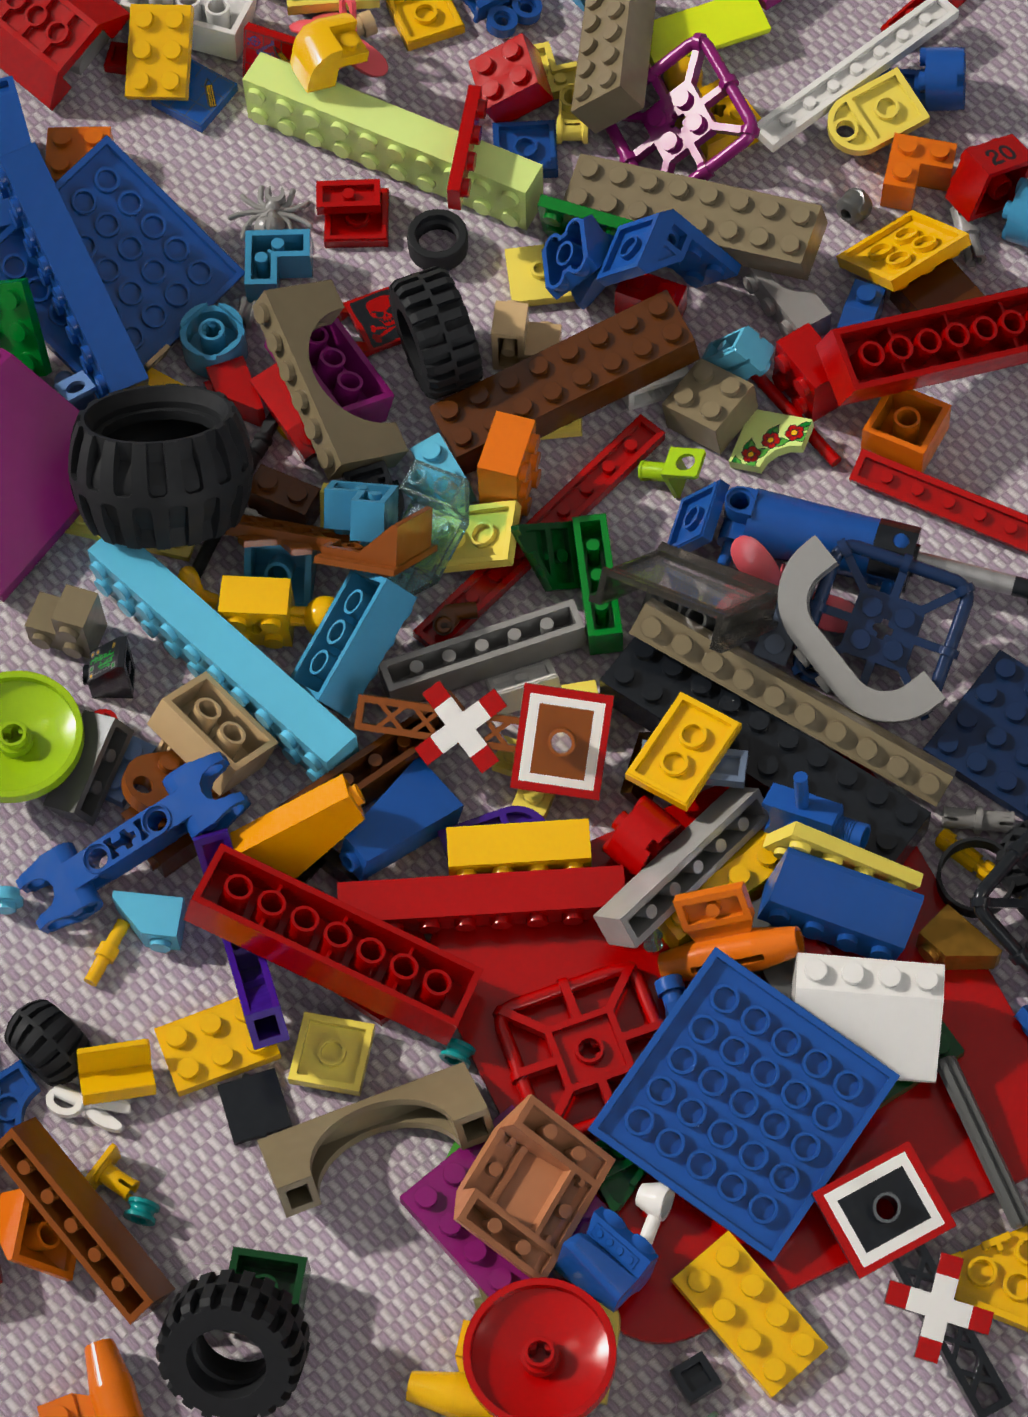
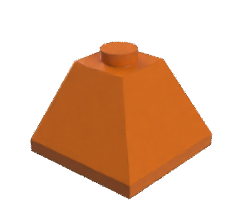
(30, 1239)

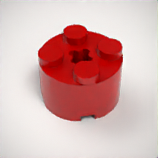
(641, 835)

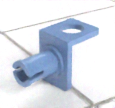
(75, 388)

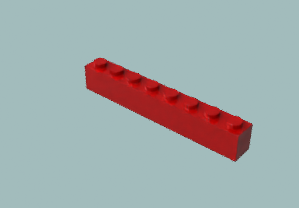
(486, 898)

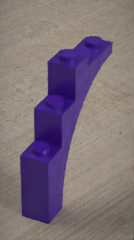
(249, 970)

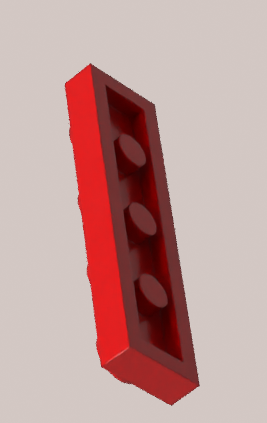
(464, 157)

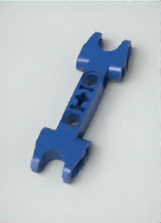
(78, 875)

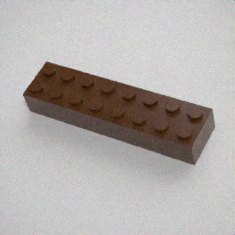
(571, 376)

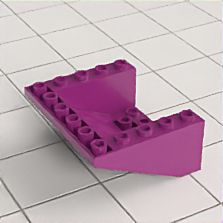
(33, 470)

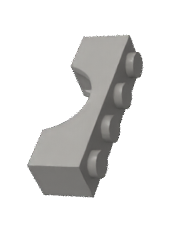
(787, 307)

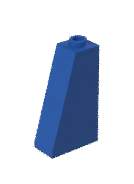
(400, 821)

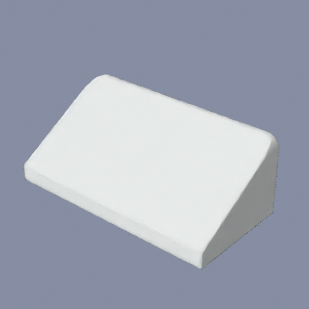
(511, 684)

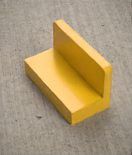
(115, 1071)

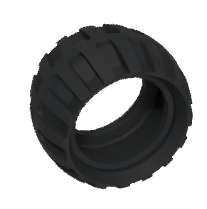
(160, 466)

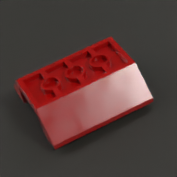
(48, 37)

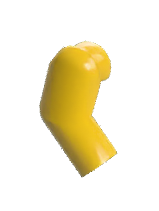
(191, 578)

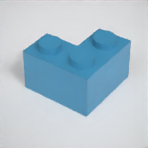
(275, 256)
(360, 509)

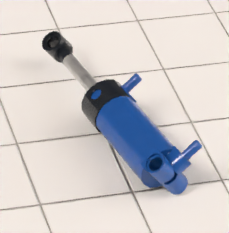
(787, 522)

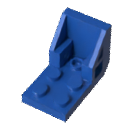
(669, 242)

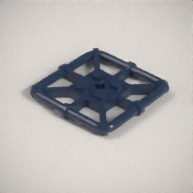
(903, 616)

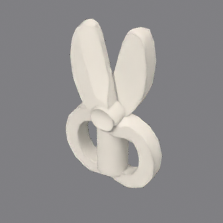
(95, 1112)

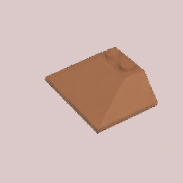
(531, 1186)

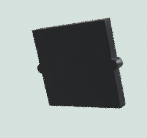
(254, 1106)

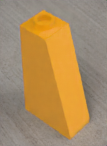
(302, 829)

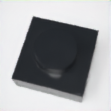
(695, 1378)

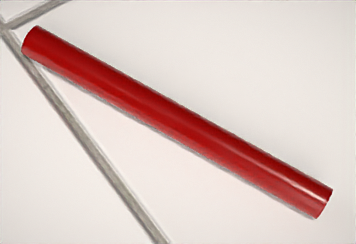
(787, 408)

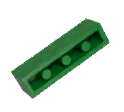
(593, 554)

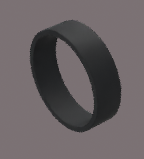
(970, 842)

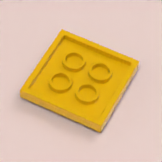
(904, 250)

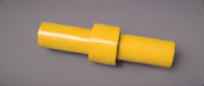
(106, 952)

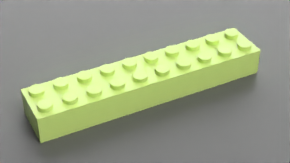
(391, 141)

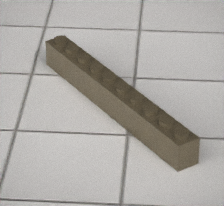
(794, 702)

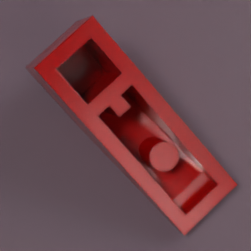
(279, 403)

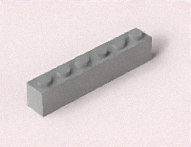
(484, 652)
(682, 867)

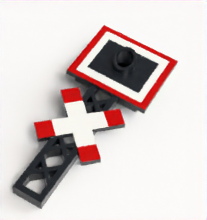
(874, 1242)

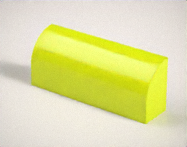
(721, 20)

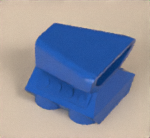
(575, 260)
(607, 1260)

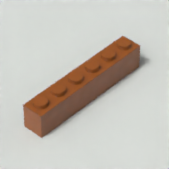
(83, 1220)

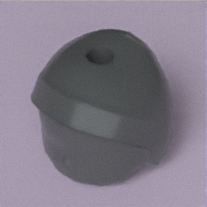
(854, 206)

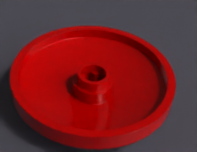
(540, 1351)

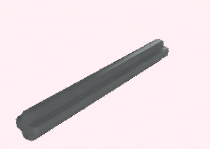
(983, 1142)

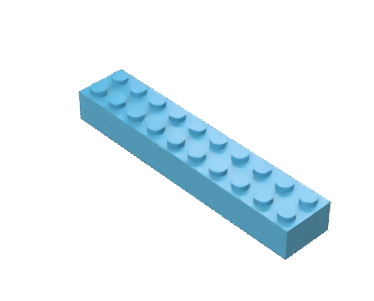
(211, 644)

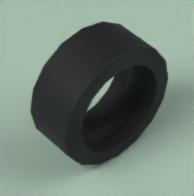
(435, 220)

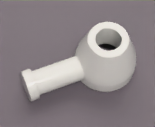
(656, 1202)

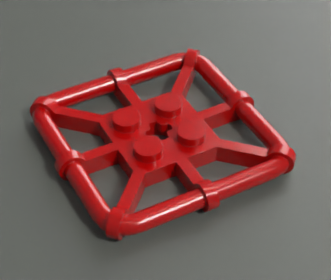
(568, 1036)

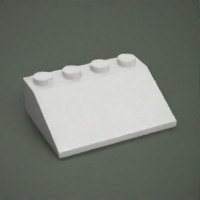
(879, 1006)

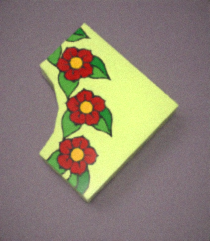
(767, 437)

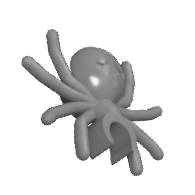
(272, 213)

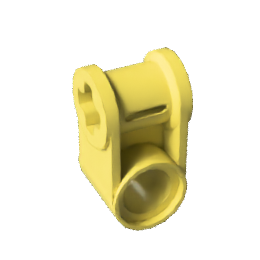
(568, 125)

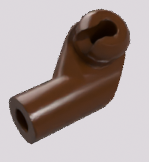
(452, 614)

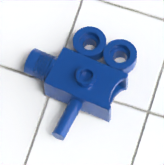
(498, 13)
(797, 804)

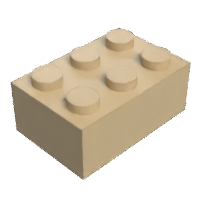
(206, 720)

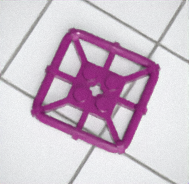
(687, 101)

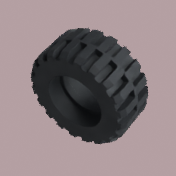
(435, 332)
(246, 1307)

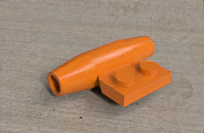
(724, 920)
(110, 1388)

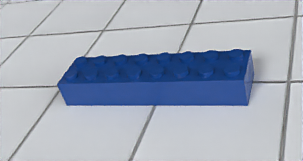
(69, 272)

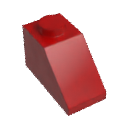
(233, 380)

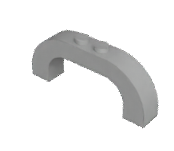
(796, 585)

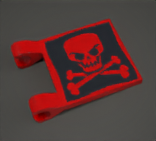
(373, 321)

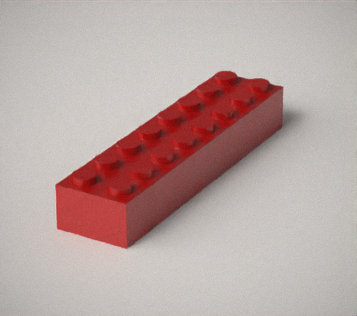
(926, 346)
(333, 944)

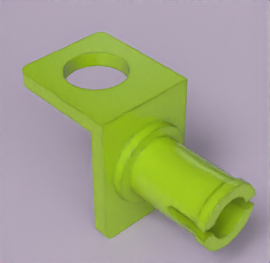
(673, 470)

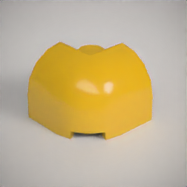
(324, 48)

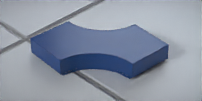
(16, 1093)

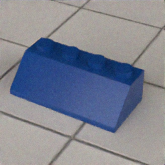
(839, 906)

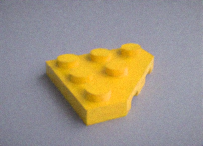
(997, 1277)

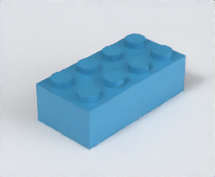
(352, 640)

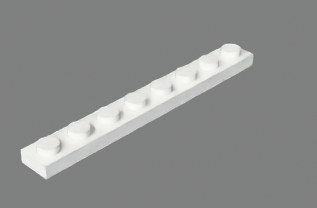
(855, 71)

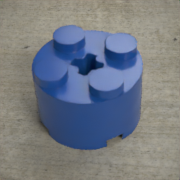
(942, 78)

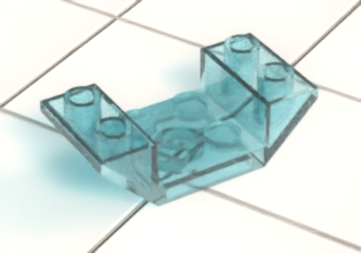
(450, 519)

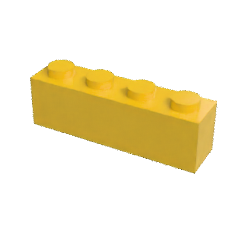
(519, 846)

